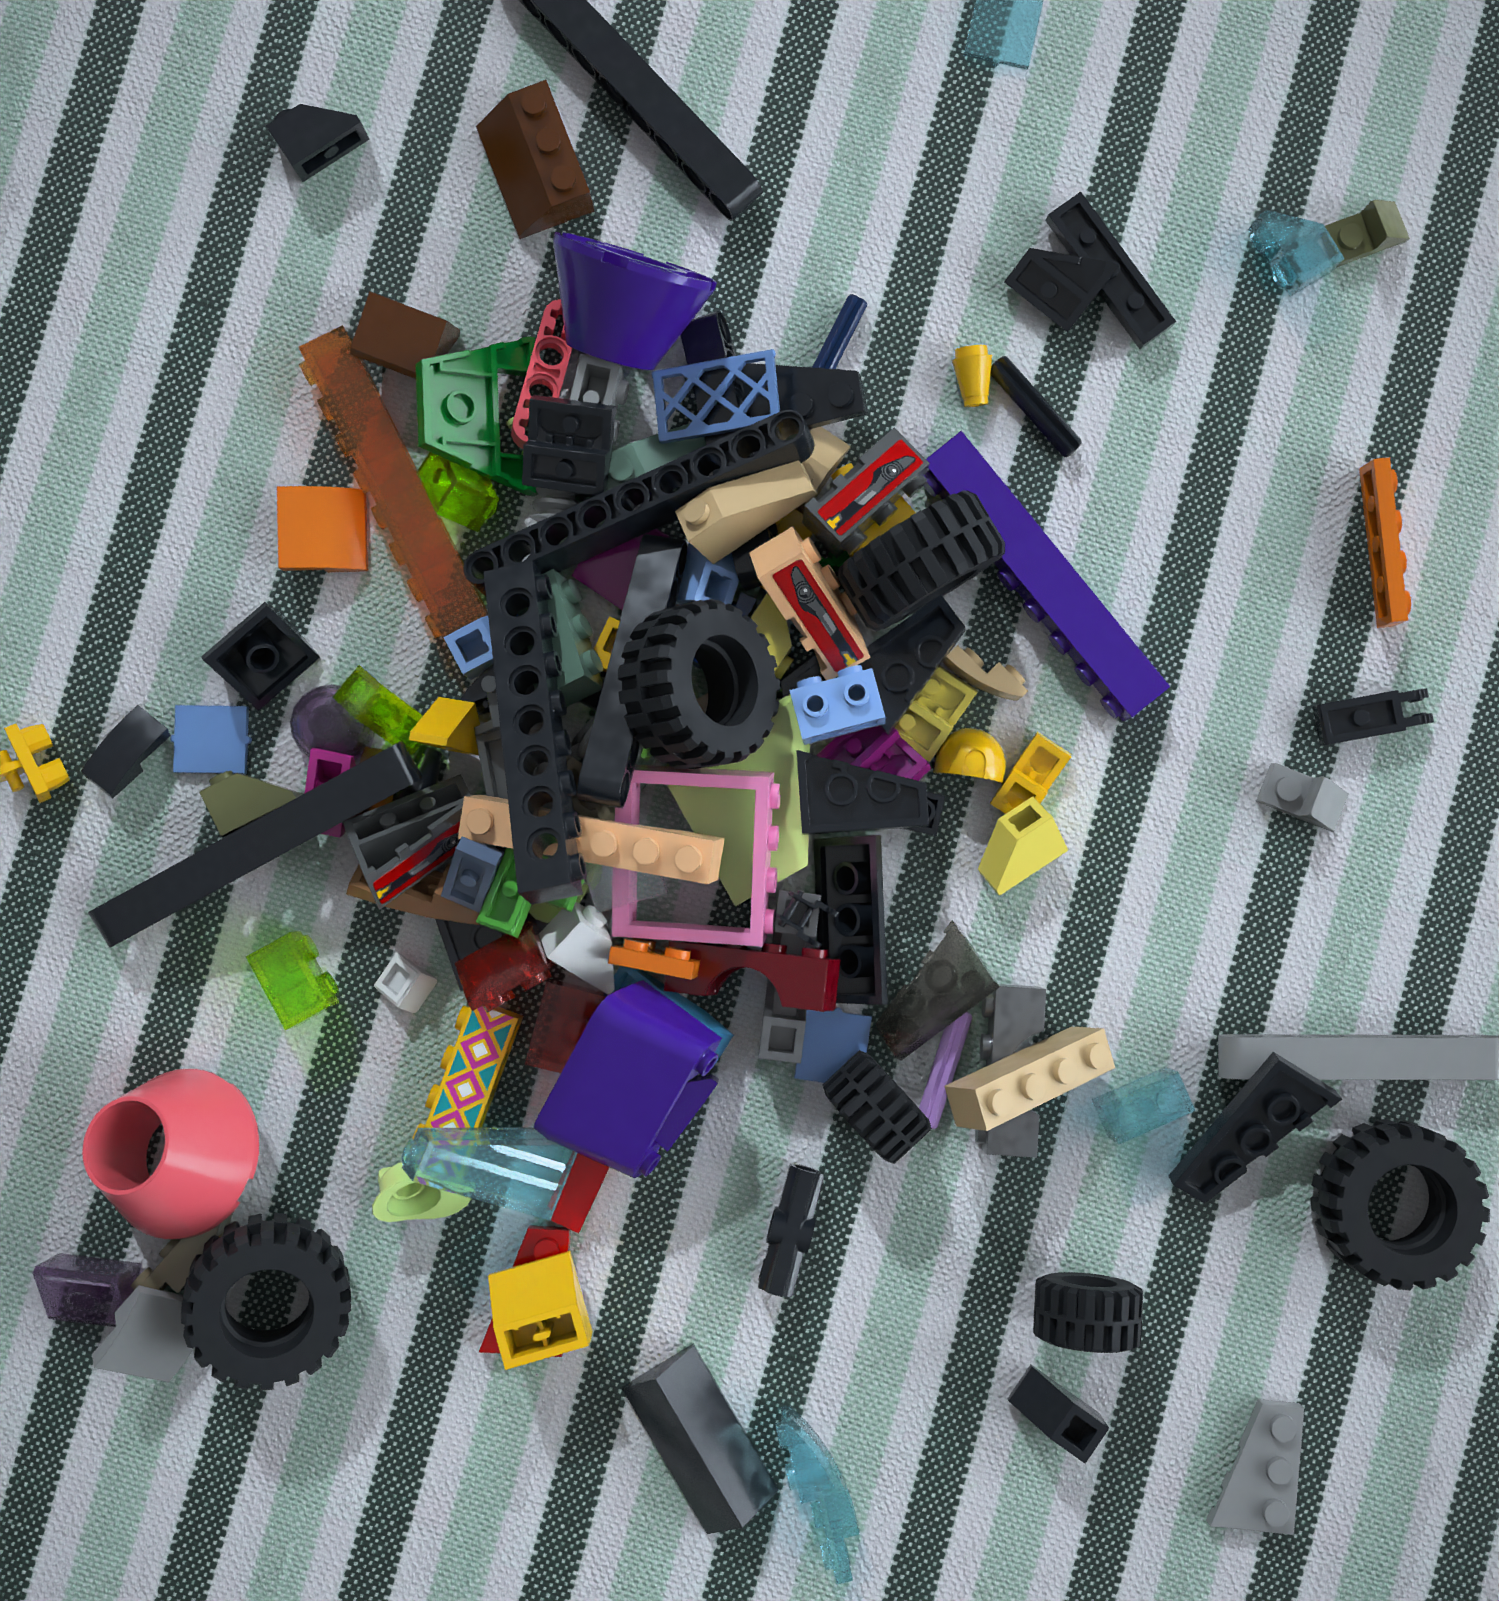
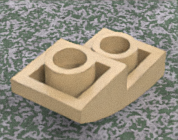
(999, 681)

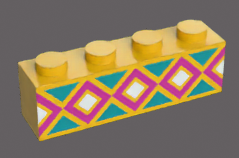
(472, 1068)

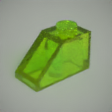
(458, 492)

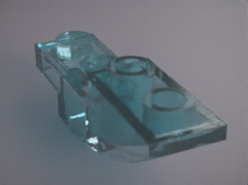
(819, 1479)

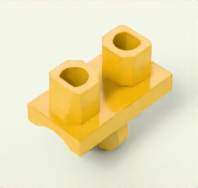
(25, 744)

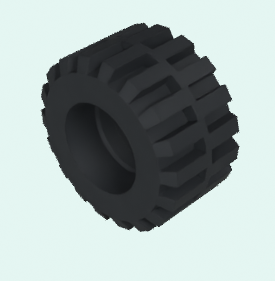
(876, 1107)
(1088, 1312)

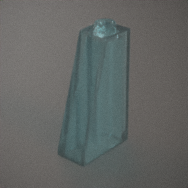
(492, 1165)

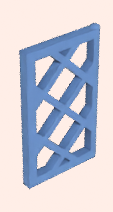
(693, 372)

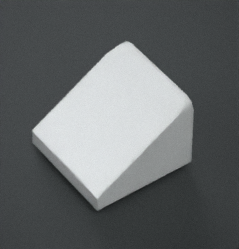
(405, 983)

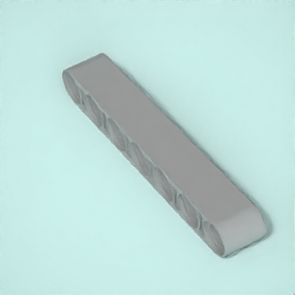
(1364, 1056)

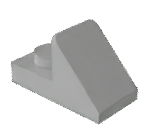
(1302, 796)

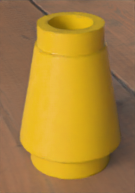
(973, 373)

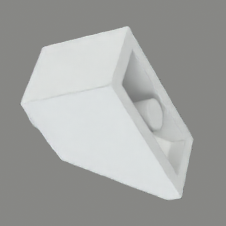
(581, 945)

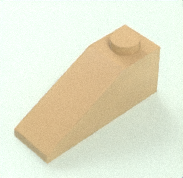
(742, 508)

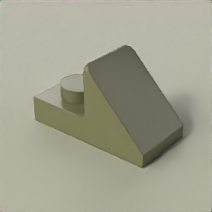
(1368, 232)

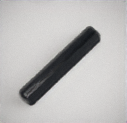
(1035, 406)

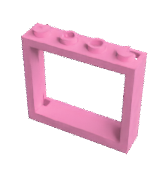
(763, 876)

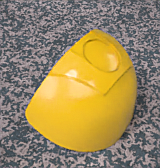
(971, 754)

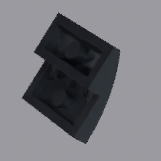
(568, 445)

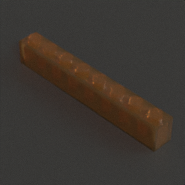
(393, 481)

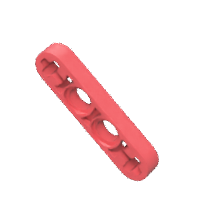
(540, 372)

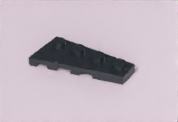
(1251, 1125)

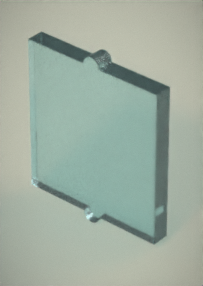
(1003, 31)

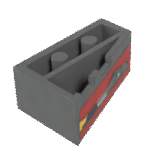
(866, 494)
(407, 838)

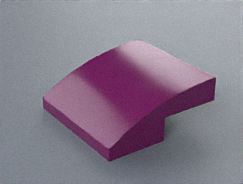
(612, 570)
(877, 751)

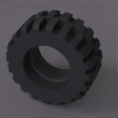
(921, 560)
(661, 692)
(1452, 1214)
(266, 1354)

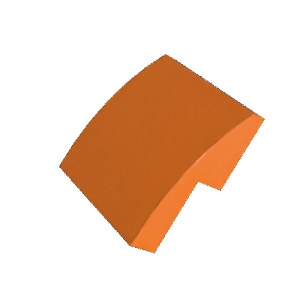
(322, 529)

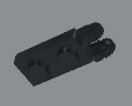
(1367, 716)

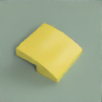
(935, 712)

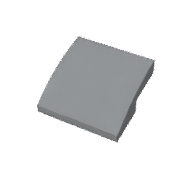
(146, 1337)

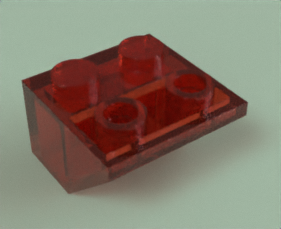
(503, 965)

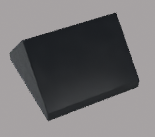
(261, 655)

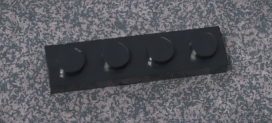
(1127, 290)

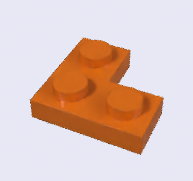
(643, 955)

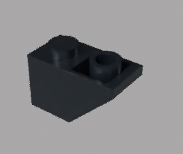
(1059, 1413)

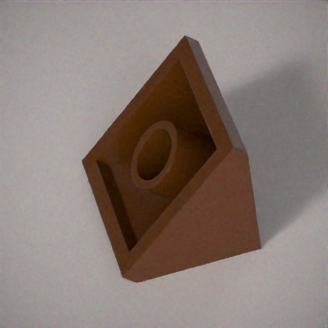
(400, 335)

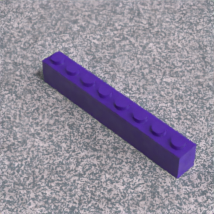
(1051, 585)

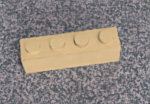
(1029, 1078)

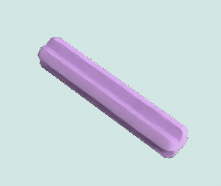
(944, 1068)

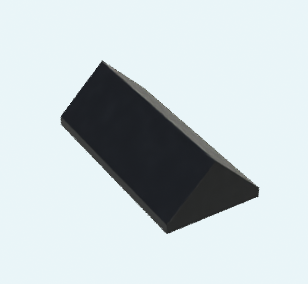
(852, 884)
(701, 1441)

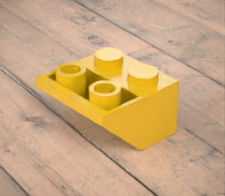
(538, 1310)

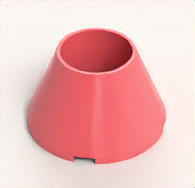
(204, 1161)

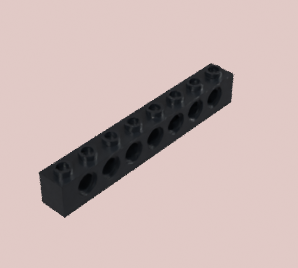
(507, 593)

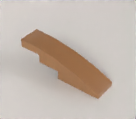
(420, 899)

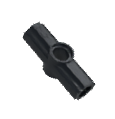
(790, 1230)

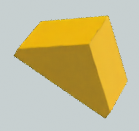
(448, 726)

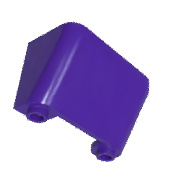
(626, 1079)

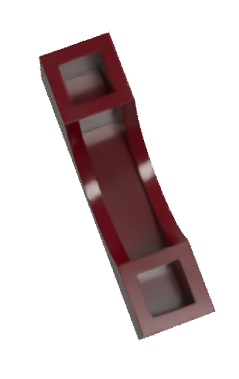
(801, 980)

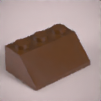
(534, 161)

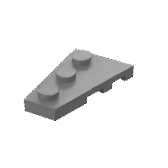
(1265, 1474)

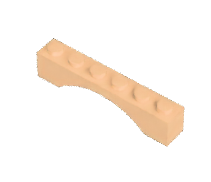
(607, 842)

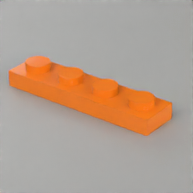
(1382, 530)

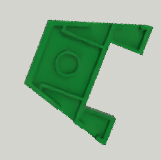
(462, 408)

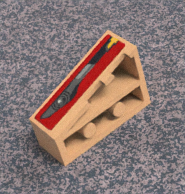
(811, 600)

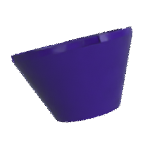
(624, 302)

